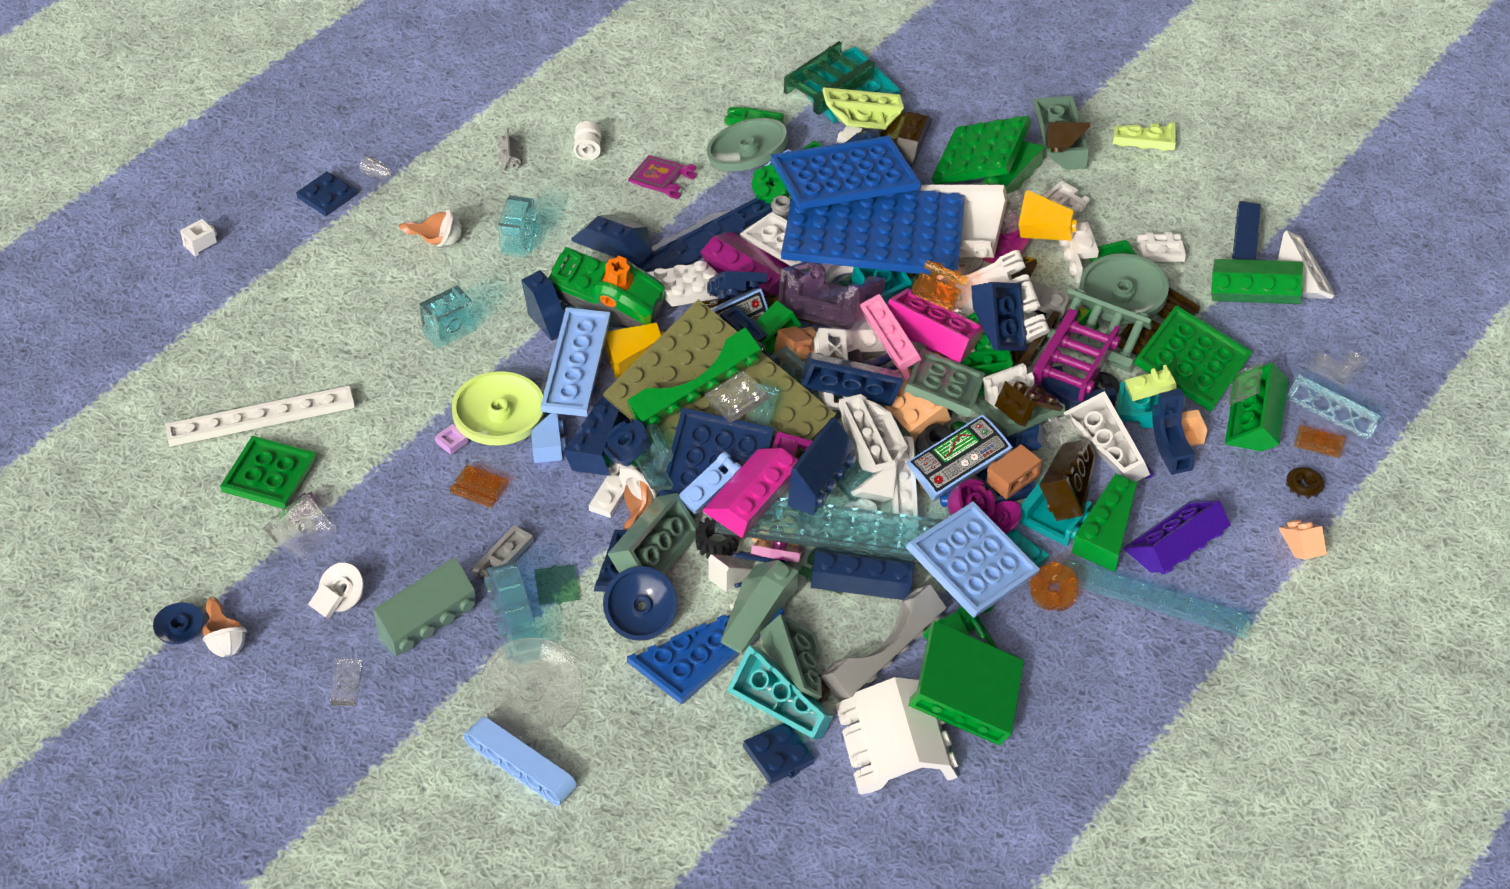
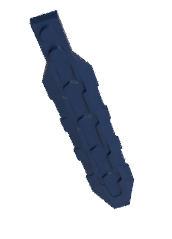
(687, 245)

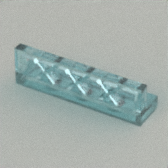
(1337, 399)

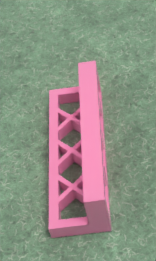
(890, 334)

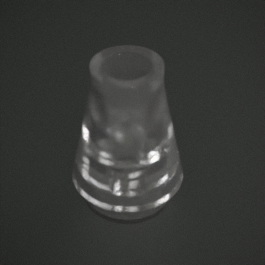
(372, 167)

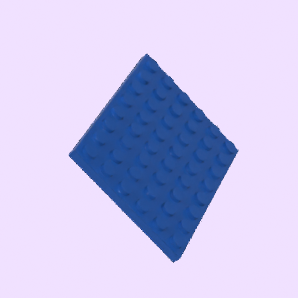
(879, 232)

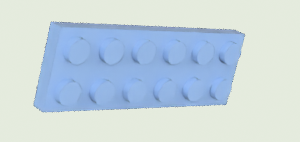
(576, 362)

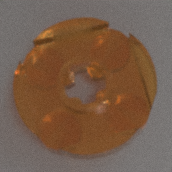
(1053, 600)

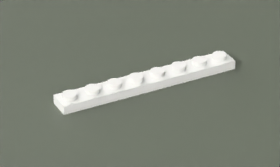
(259, 416)

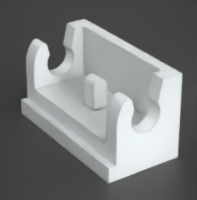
(995, 382)

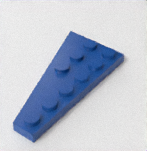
(687, 659)

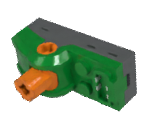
(608, 286)

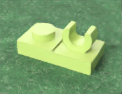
(1150, 384)

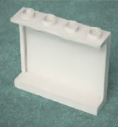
(981, 216)

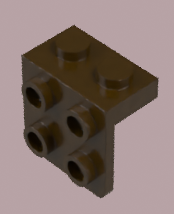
(1019, 400)

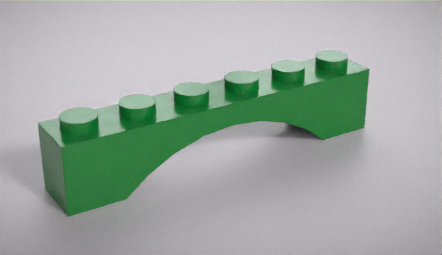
(655, 404)

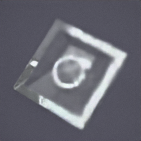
(301, 528)

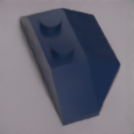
(616, 238)

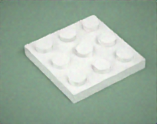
(685, 283)

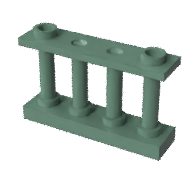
(1123, 359)

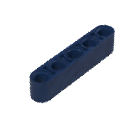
(1246, 231)

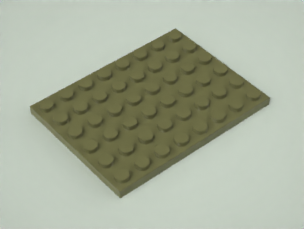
(689, 351)

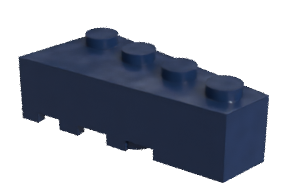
(586, 447)

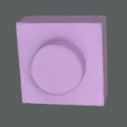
(451, 439)

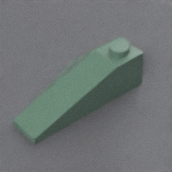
(758, 601)
(795, 652)

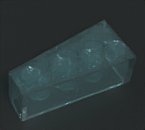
(510, 602)

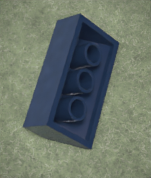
(851, 378)
(821, 468)
(861, 573)

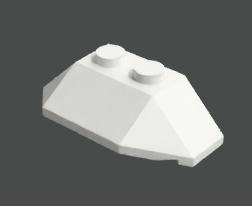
(1314, 281)
(873, 432)

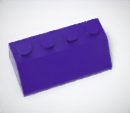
(1179, 535)

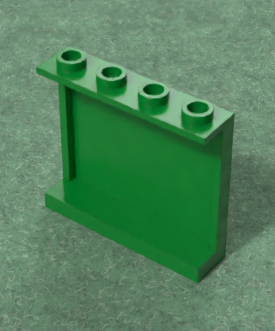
(968, 683)

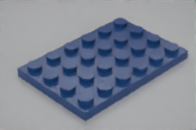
(844, 172)

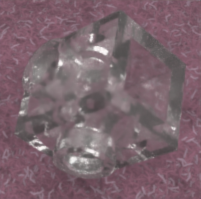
(1059, 431)

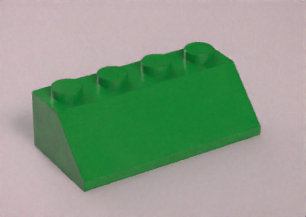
(1257, 281)
(1259, 418)

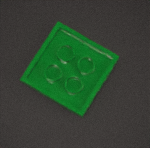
(268, 472)

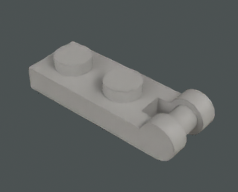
(504, 551)

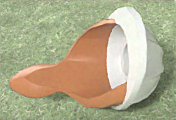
(437, 229)
(636, 494)
(221, 634)

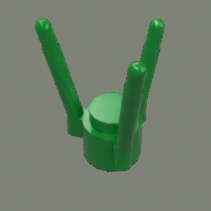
(975, 623)

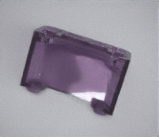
(810, 297)

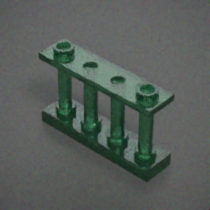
(853, 80)

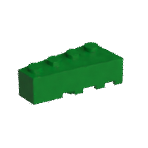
(1027, 160)

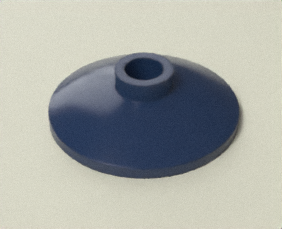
(176, 615)

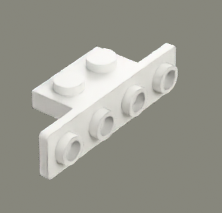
(1081, 247)

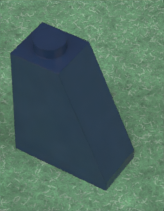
(543, 304)

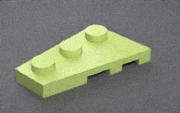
(1151, 137)

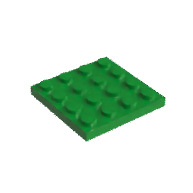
(981, 150)
(1196, 355)

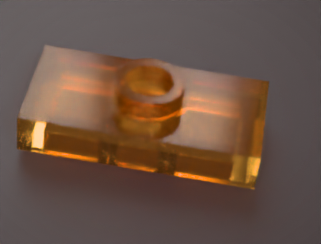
(1319, 441)

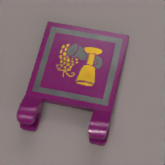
(660, 174)

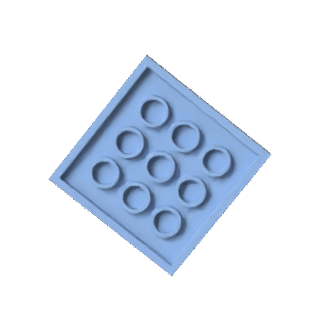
(973, 559)

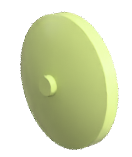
(497, 408)

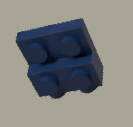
(731, 283)

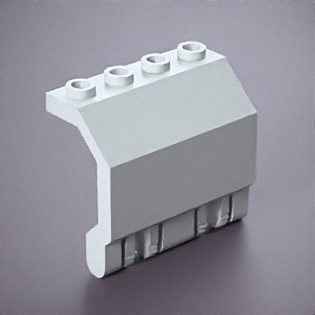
(1001, 272)
(892, 735)

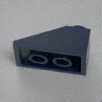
(1001, 314)

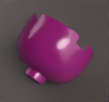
(968, 492)

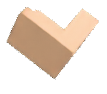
(1194, 427)

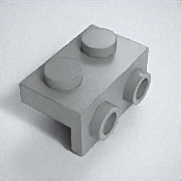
(1050, 299)

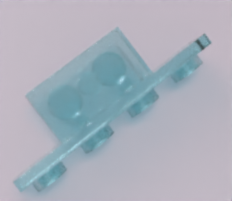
(655, 460)

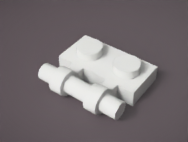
(1067, 194)
(1161, 247)

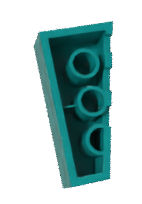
(772, 691)

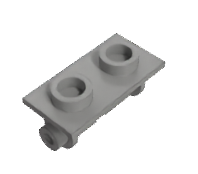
(509, 151)

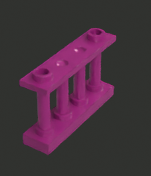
(1060, 340)

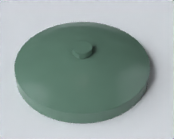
(747, 144)
(1126, 283)

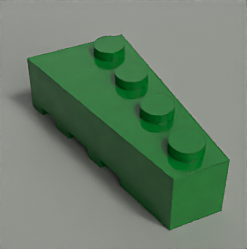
(1105, 526)

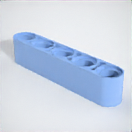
(520, 761)

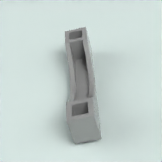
(915, 613)

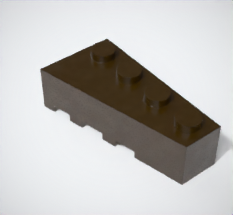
(1069, 479)

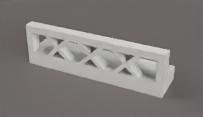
(822, 346)

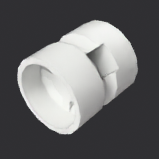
(587, 140)

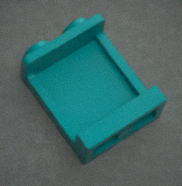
(1037, 517)

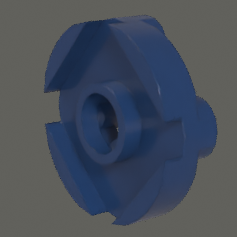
(637, 442)

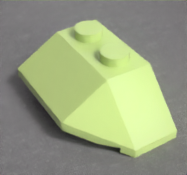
(863, 107)

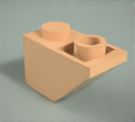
(1304, 539)

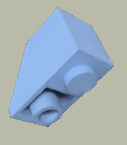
(546, 440)

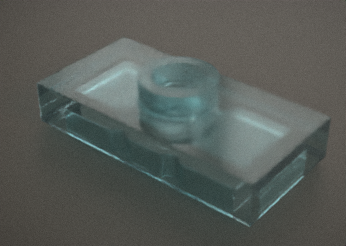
(763, 413)

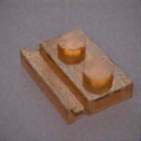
(479, 486)

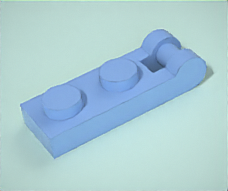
(709, 483)

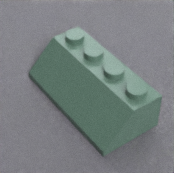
(1062, 110)
(656, 536)
(424, 607)

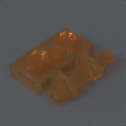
(937, 291)

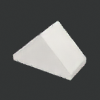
(878, 486)
(726, 571)

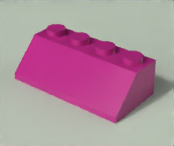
(935, 326)
(752, 490)

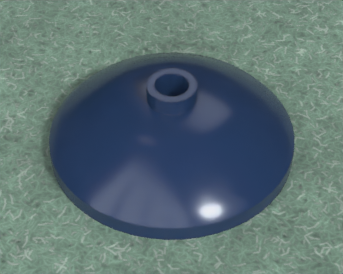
(637, 586)

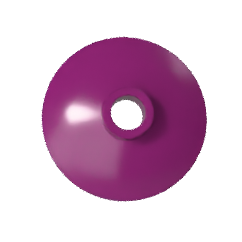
(1006, 515)

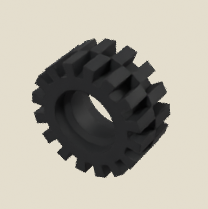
(712, 547)

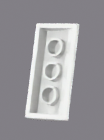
(768, 235)

